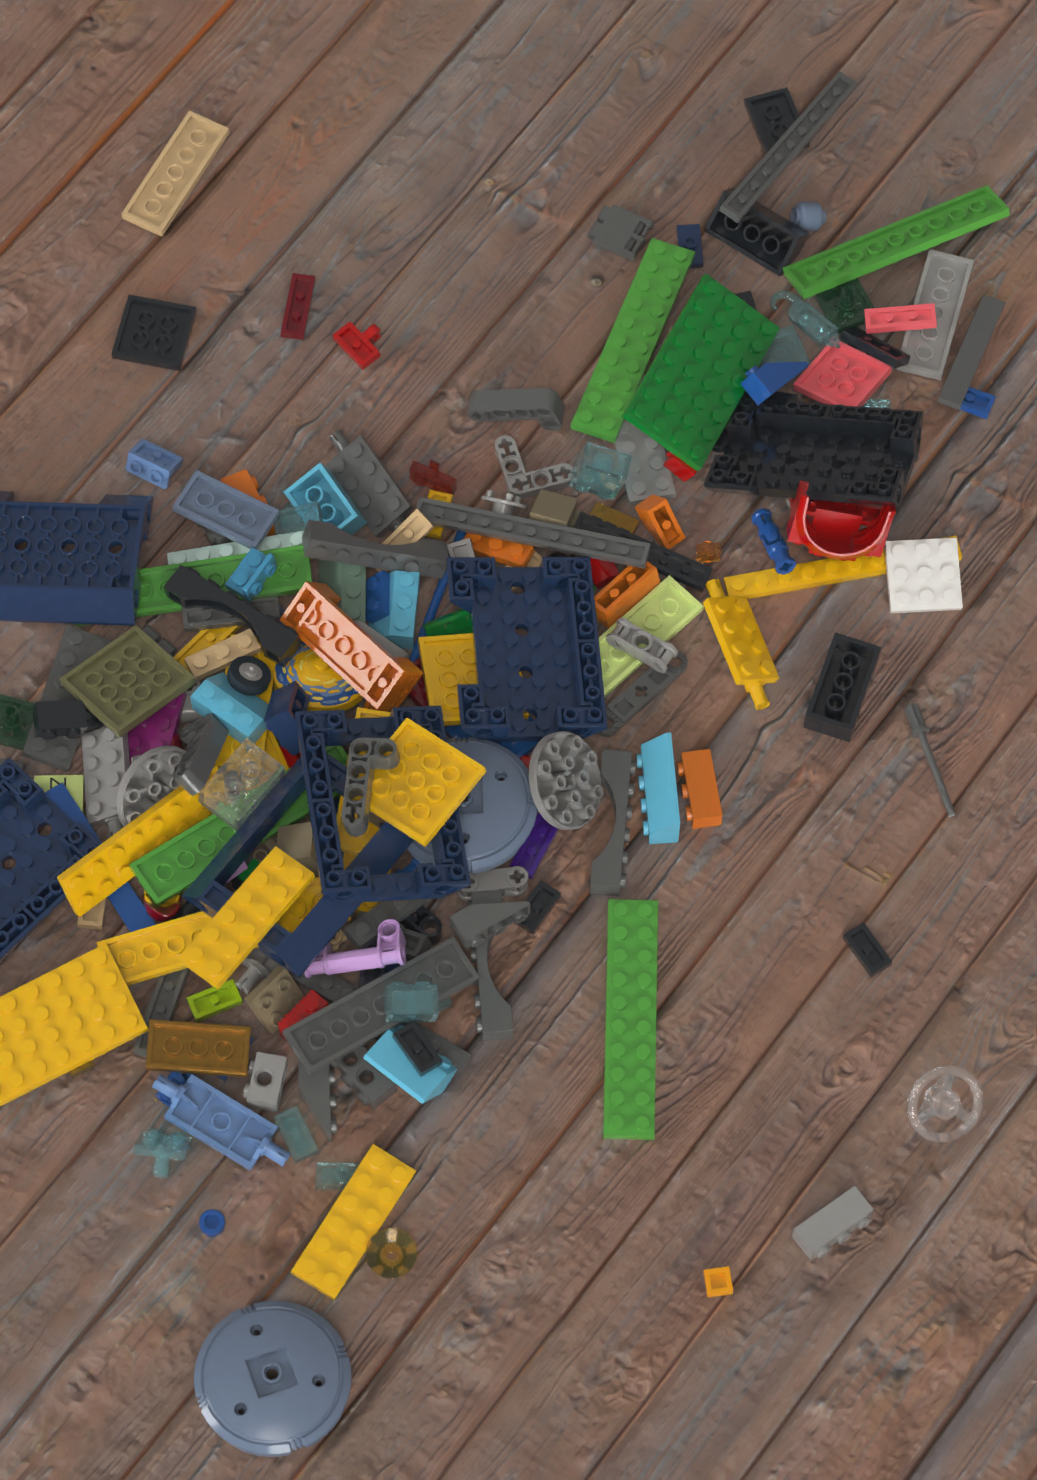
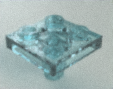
(163, 1148)

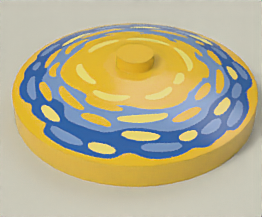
(318, 680)

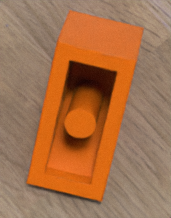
(660, 521)

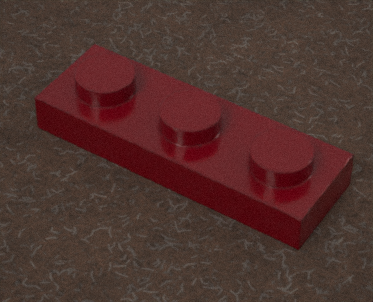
(298, 306)

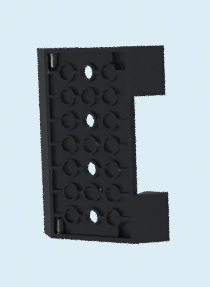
(868, 444)

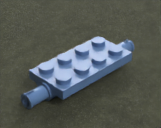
(220, 1122)

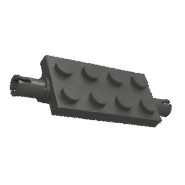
(369, 484)

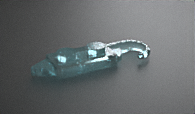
(808, 319)

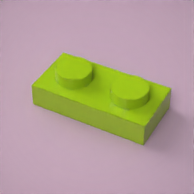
(214, 1001)

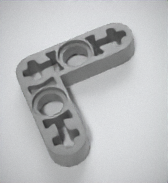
(521, 477)

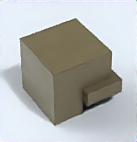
(554, 509)
(299, 844)

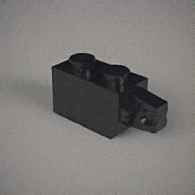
(62, 719)

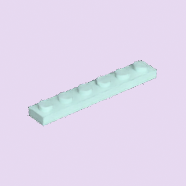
(234, 548)

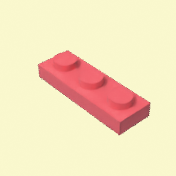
(900, 318)

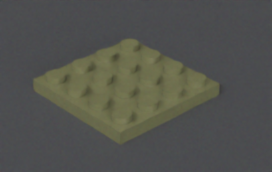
(127, 681)

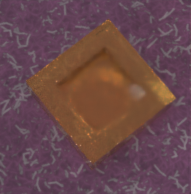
(708, 552)

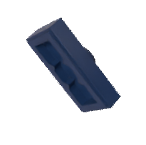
(690, 238)

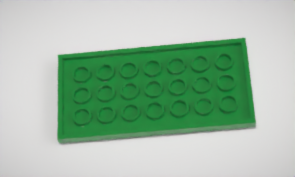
(700, 372)

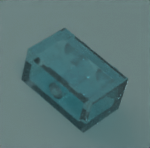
(411, 1002)

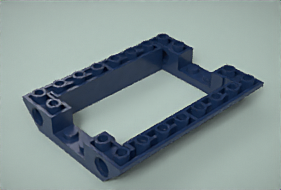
(356, 885)
(296, 949)

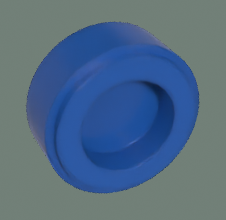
(212, 1223)

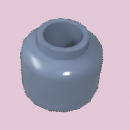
(808, 215)

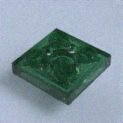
(845, 306)
(13, 715)

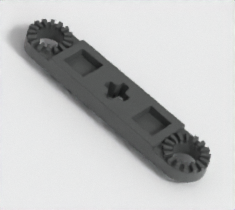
(628, 705)

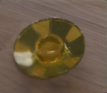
(391, 1241)

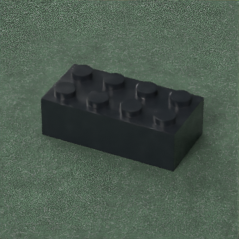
(842, 687)

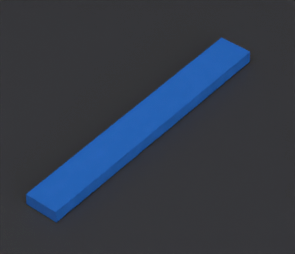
(124, 898)

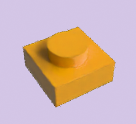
(718, 1281)

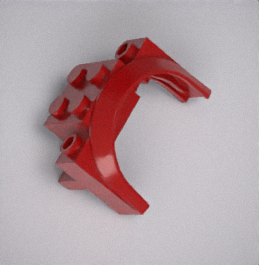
(835, 526)

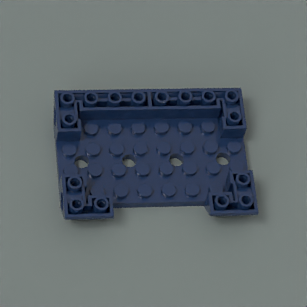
(75, 585)
(557, 651)
(32, 886)

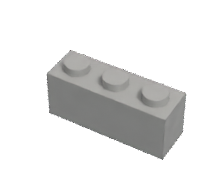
(833, 1224)

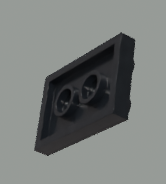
(771, 116)

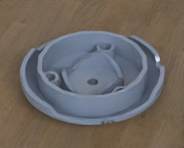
(497, 812)
(278, 1411)

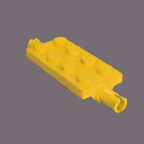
(741, 642)

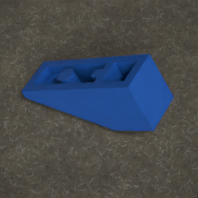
(769, 378)

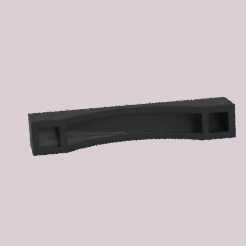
(192, 591)

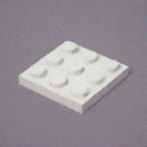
(923, 575)

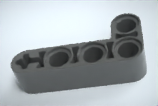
(518, 404)
(204, 743)
(363, 786)

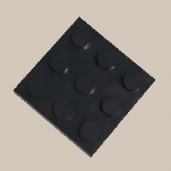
(154, 332)

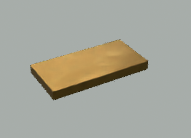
(198, 1048)

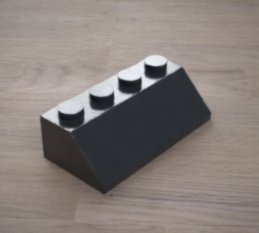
(759, 235)

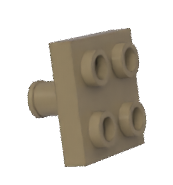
(274, 998)

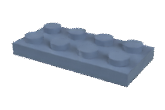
(225, 510)

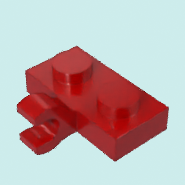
(359, 344)

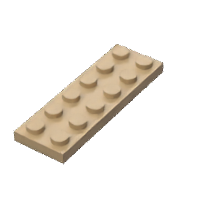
(175, 173)

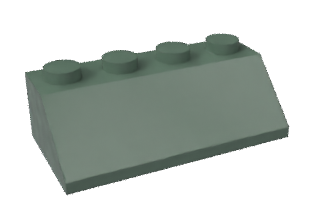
(348, 583)

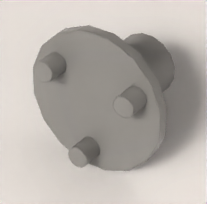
(504, 506)

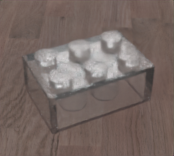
(241, 784)

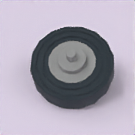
(249, 675)

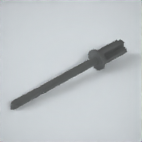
(919, 730)

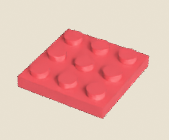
(842, 376)

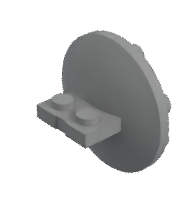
(565, 780)
(147, 781)

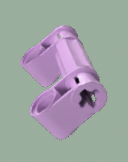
(389, 951)

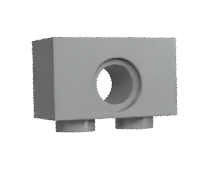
(268, 1096)

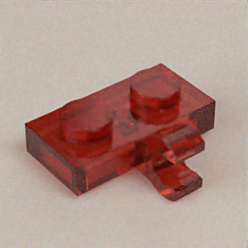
(432, 477)

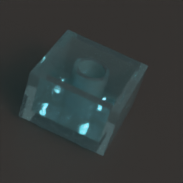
(600, 471)

